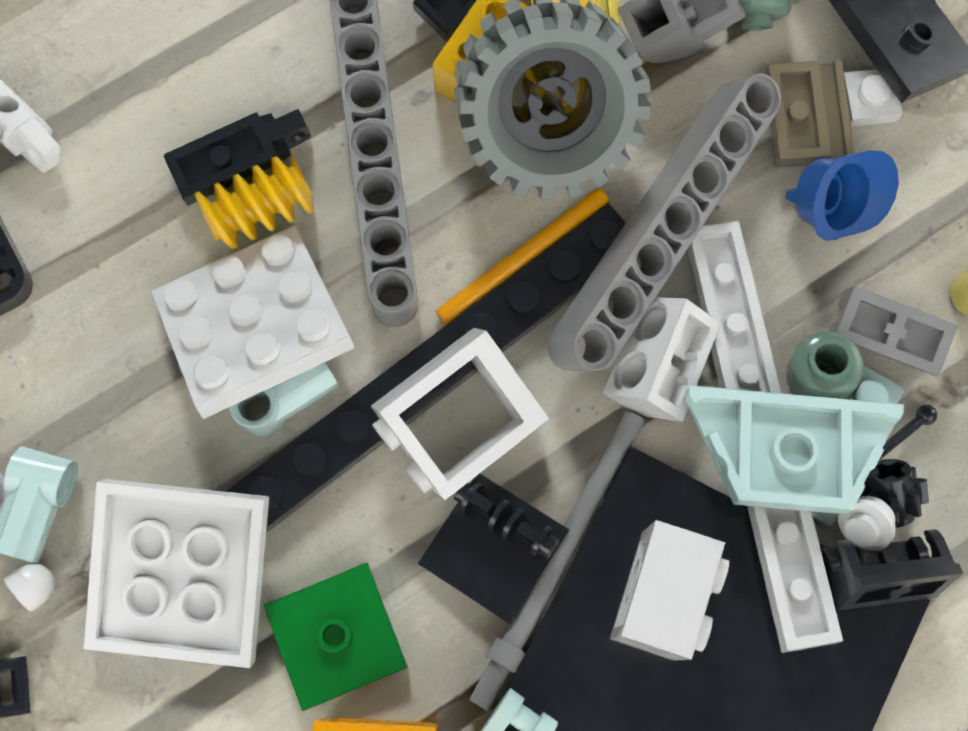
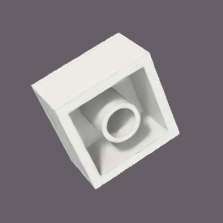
(670, 592)

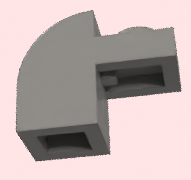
(676, 28)

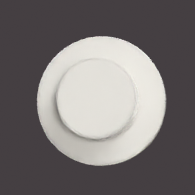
(869, 524)

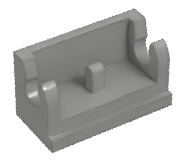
(894, 330)

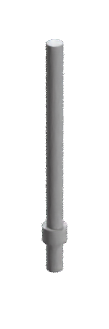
(506, 653)

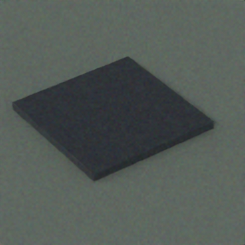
(741, 674)

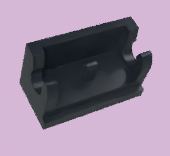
(890, 575)

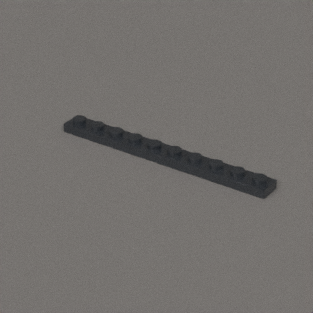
(505, 313)

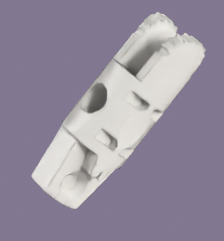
(25, 131)

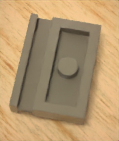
(812, 113)

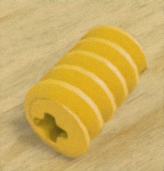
(256, 202)

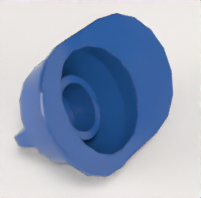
(846, 193)

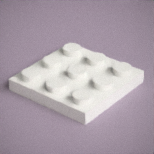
(250, 321)
(176, 572)

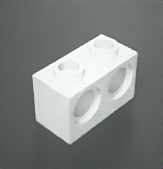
(662, 359)

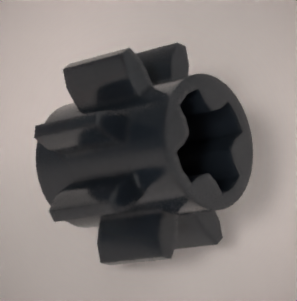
(899, 488)

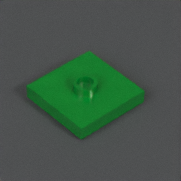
(335, 636)

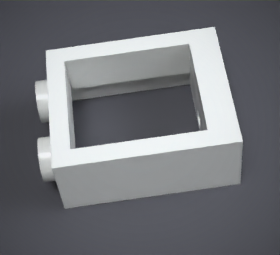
(501, 378)

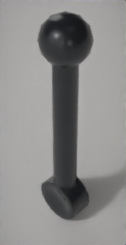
(924, 416)

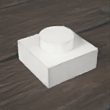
(870, 99)

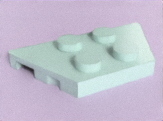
(791, 446)

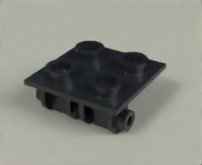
(493, 547)

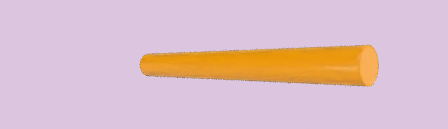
(522, 255)

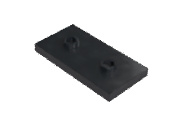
(906, 42)

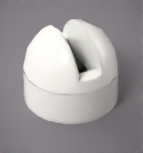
(31, 584)

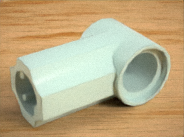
(286, 400)
(35, 489)

